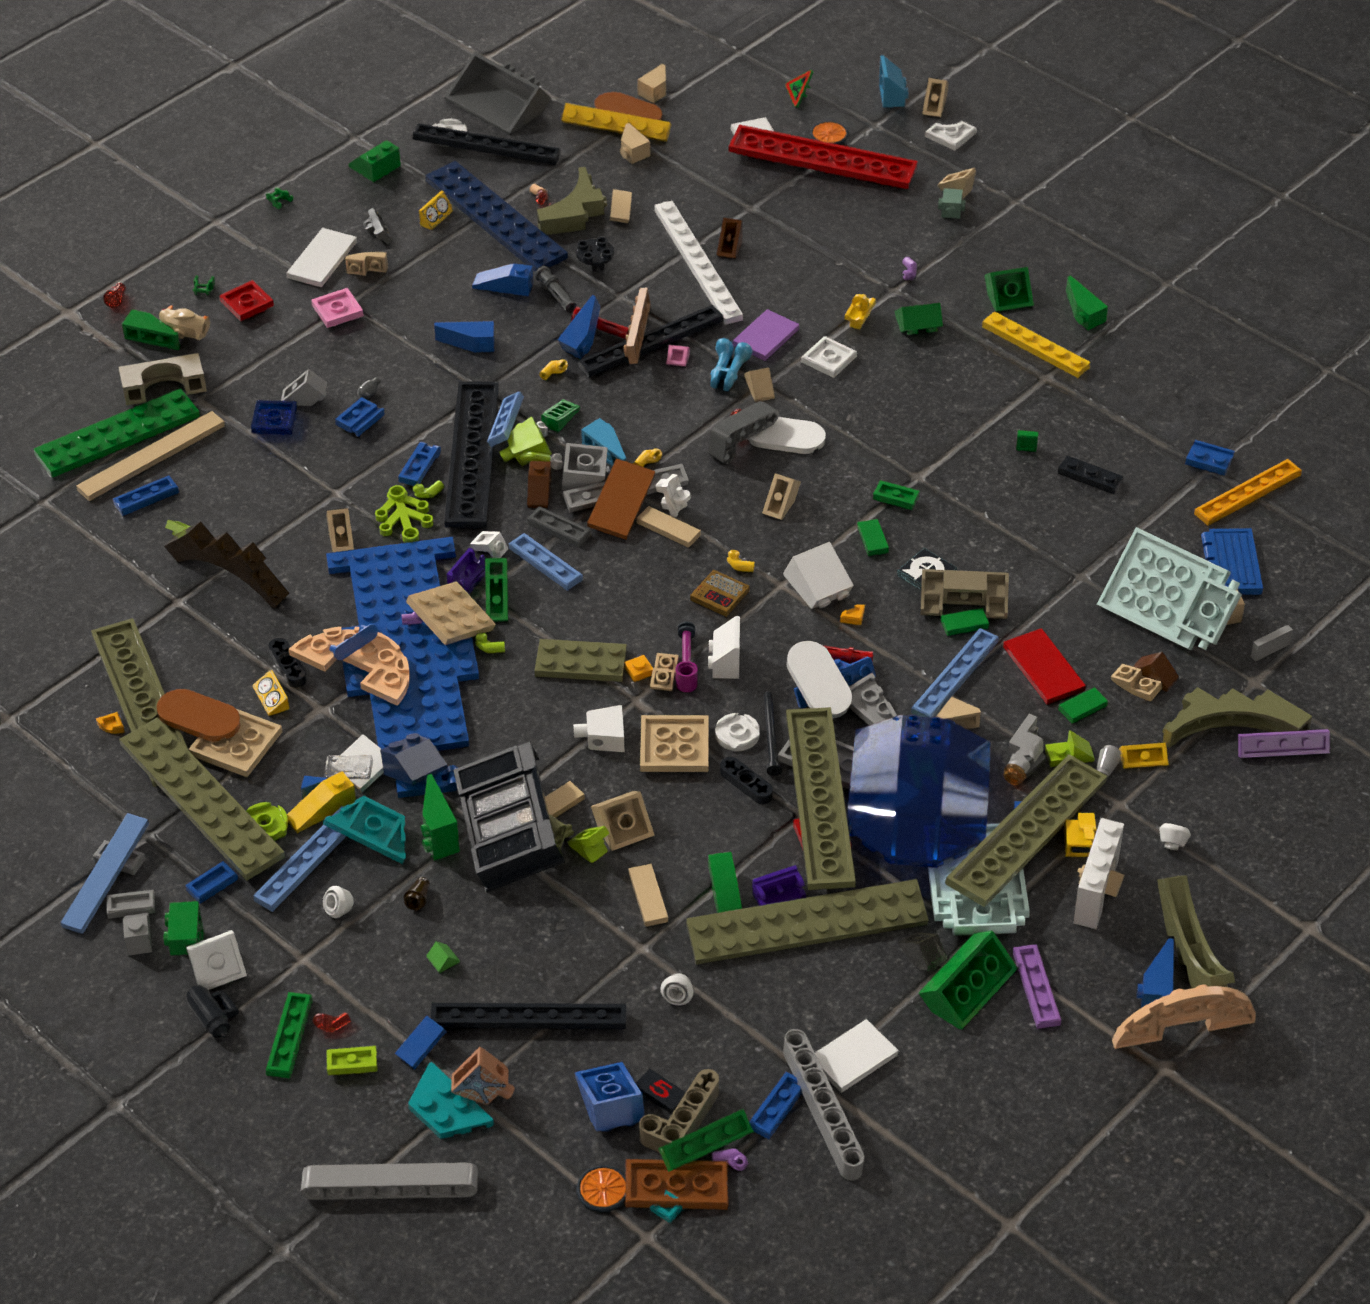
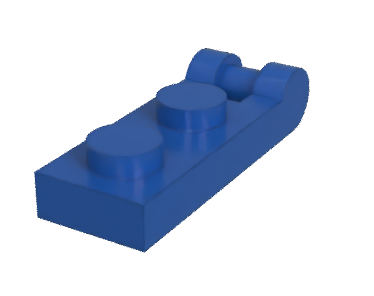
(419, 464)
(407, 790)

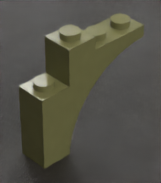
(573, 210)

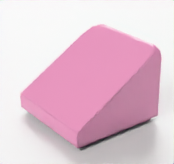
(677, 355)

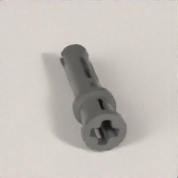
(551, 284)

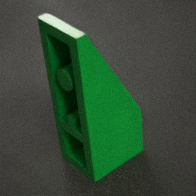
(1086, 307)
(148, 329)
(496, 588)

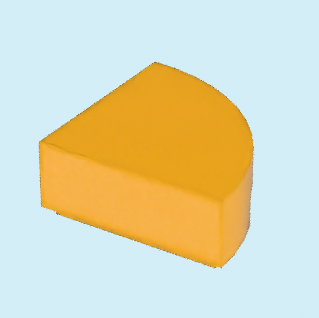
(853, 615)
(110, 723)

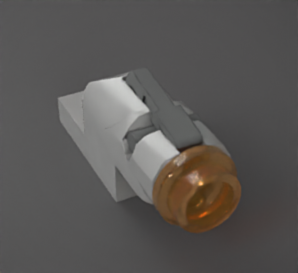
(1024, 751)

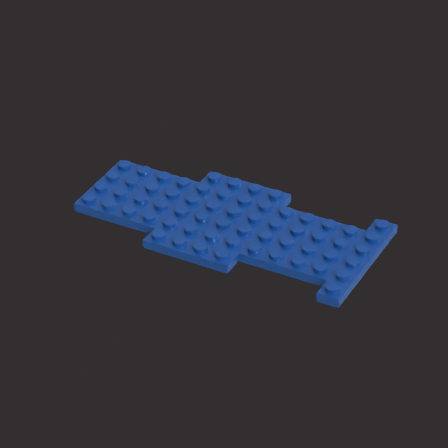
(381, 586)

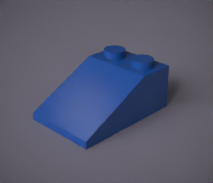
(610, 1096)

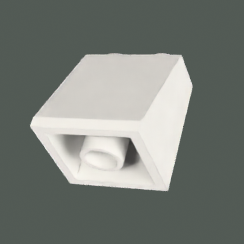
(818, 576)

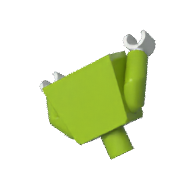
(528, 444)

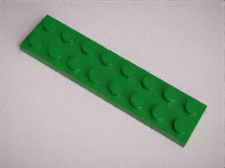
(116, 433)

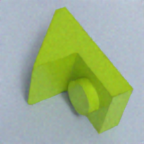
(1075, 746)
(590, 843)

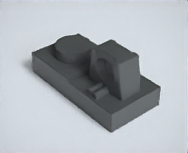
(376, 224)

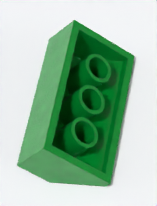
(969, 979)

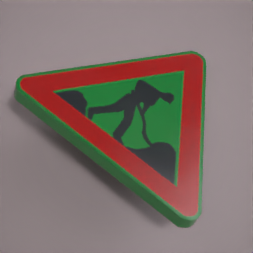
(798, 86)

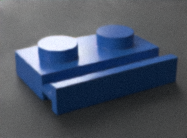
(359, 416)
(1209, 457)

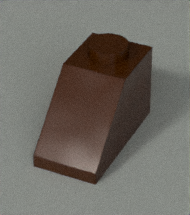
(539, 484)

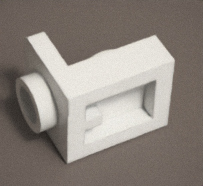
(491, 542)

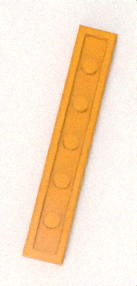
(1247, 492)

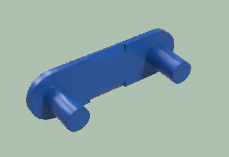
(350, 645)

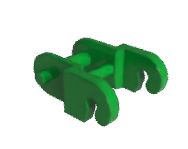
(281, 194)
(210, 285)

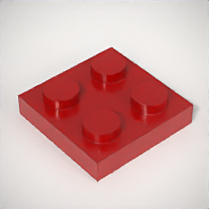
(246, 300)

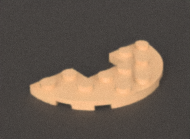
(380, 657)
(1216, 1004)

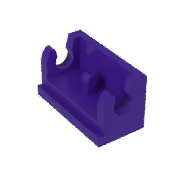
(467, 571)
(778, 887)

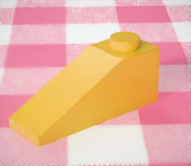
(322, 802)

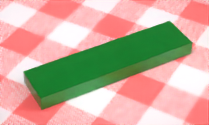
(289, 1035)
(705, 1140)

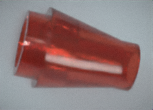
(114, 296)

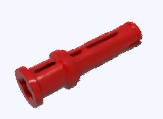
(607, 326)

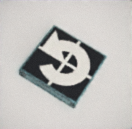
(924, 559)

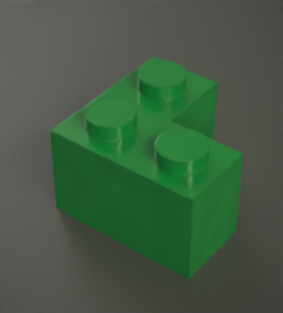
(184, 927)

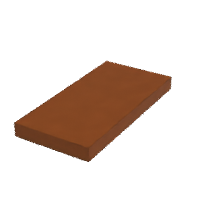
(621, 499)
(695, 1184)

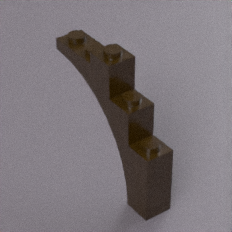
(223, 551)

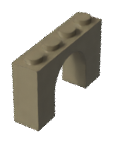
(139, 376)

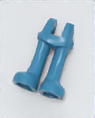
(725, 351)

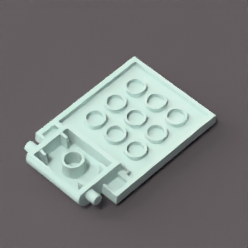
(1170, 591)
(966, 916)

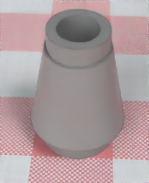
(1108, 759)

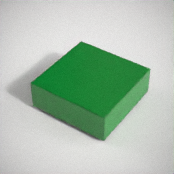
(1027, 440)

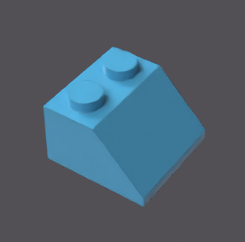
(892, 84)

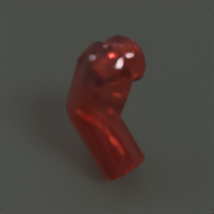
(330, 1023)

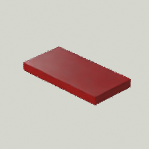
(1044, 666)

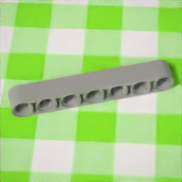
(818, 1090)
(389, 1181)

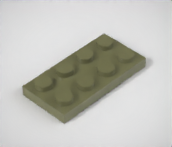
(580, 660)

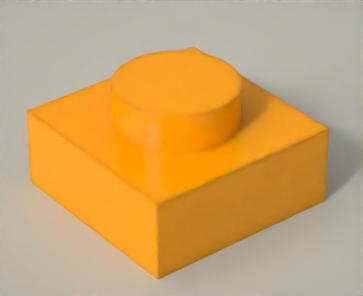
(638, 668)

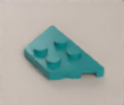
(372, 826)
(443, 1110)

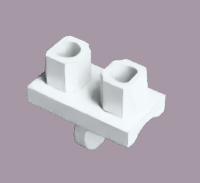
(674, 496)

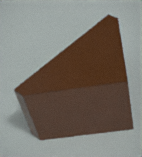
(730, 238)
(1158, 668)

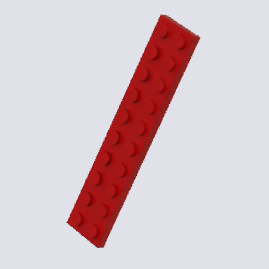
(823, 156)

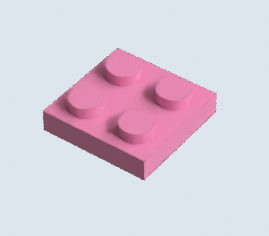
(337, 307)

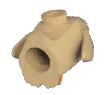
(185, 322)

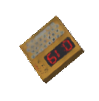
(719, 593)

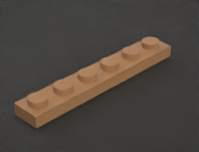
(637, 326)

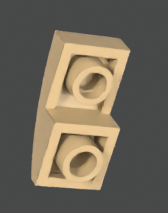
(620, 206)
(367, 261)
(664, 672)
(1132, 681)

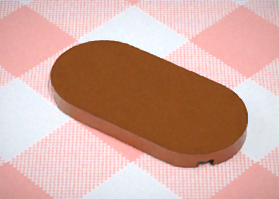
(628, 105)
(198, 715)

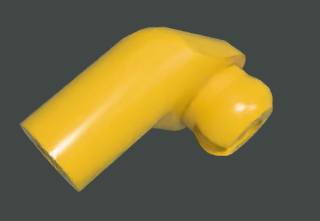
(553, 367)
(648, 457)
(737, 564)

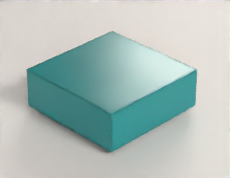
(667, 1214)

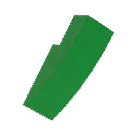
(724, 882)

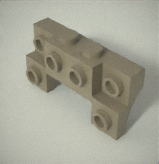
(964, 588)

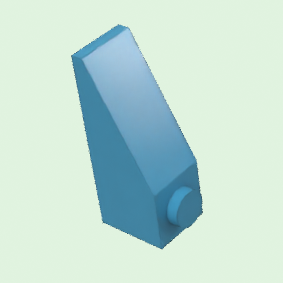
(603, 435)

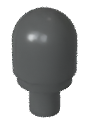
(368, 388)

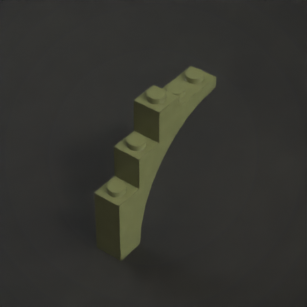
(1204, 712)
(1189, 939)

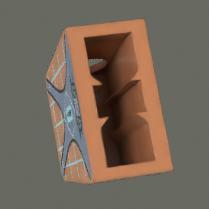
(482, 1078)

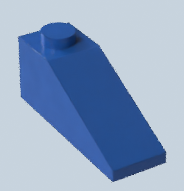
(506, 279)
(581, 331)
(467, 335)
(1158, 977)

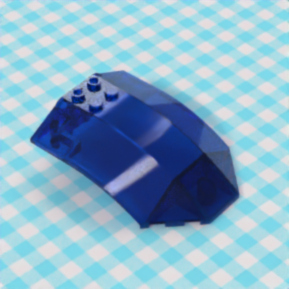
(919, 790)

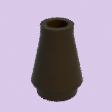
(416, 895)

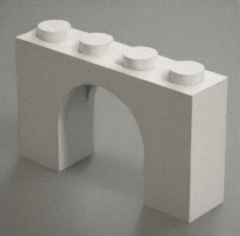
(1101, 859)

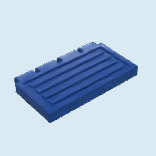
(1236, 553)

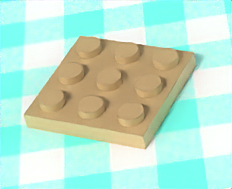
(450, 613)
(674, 743)
(242, 750)

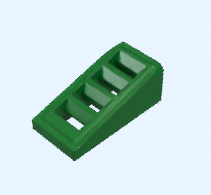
(556, 418)

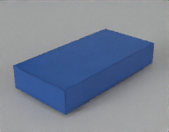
(211, 882)
(420, 1042)

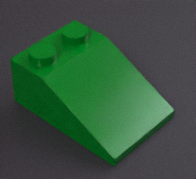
(438, 824)

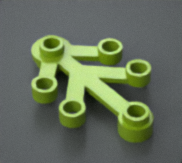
(398, 496)

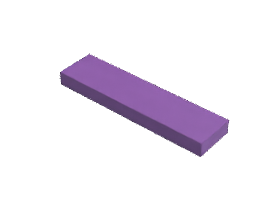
(1283, 743)
(1036, 986)

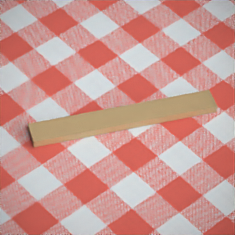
(150, 456)

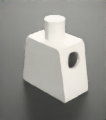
(603, 729)

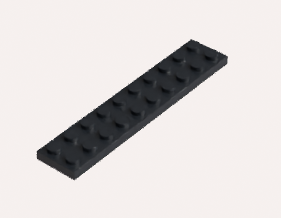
(471, 455)

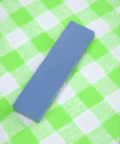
(505, 419)
(545, 561)

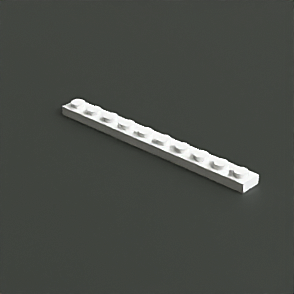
(698, 262)

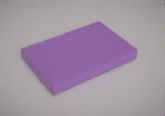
(767, 334)

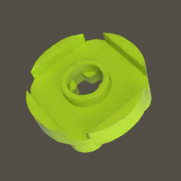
(276, 816)

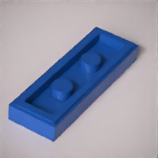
(145, 495)
(776, 1106)

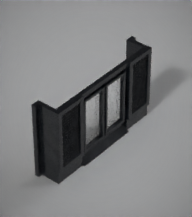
(507, 817)

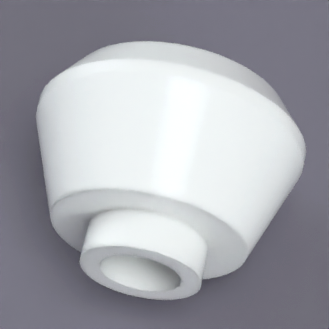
(1174, 836)
(337, 901)
(677, 989)

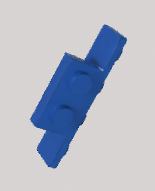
(851, 672)

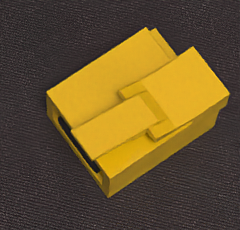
(1079, 835)

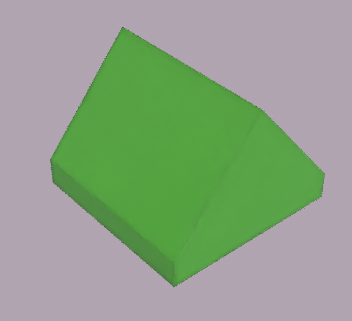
(442, 957)

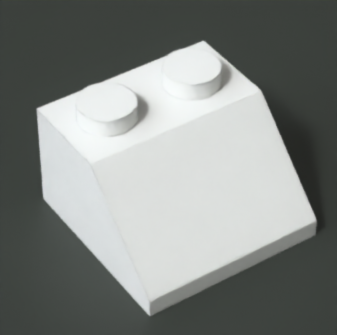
(725, 650)

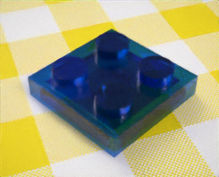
(274, 417)

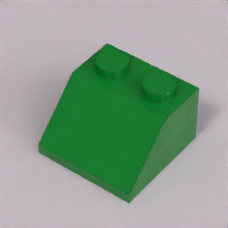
(377, 161)
(1009, 289)
(919, 317)

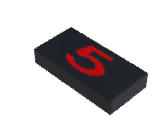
(660, 1090)

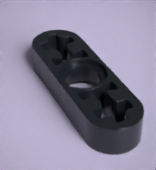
(286, 670)
(742, 771)

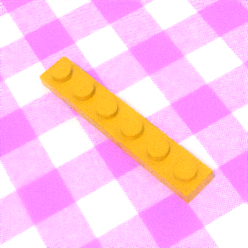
(615, 121)
(1036, 344)

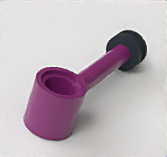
(686, 670)

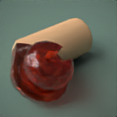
(541, 194)

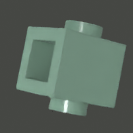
(951, 203)

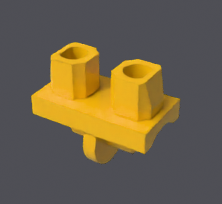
(859, 310)

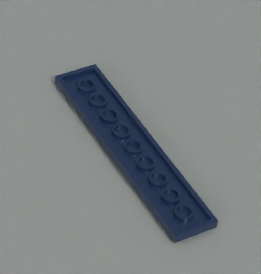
(496, 216)

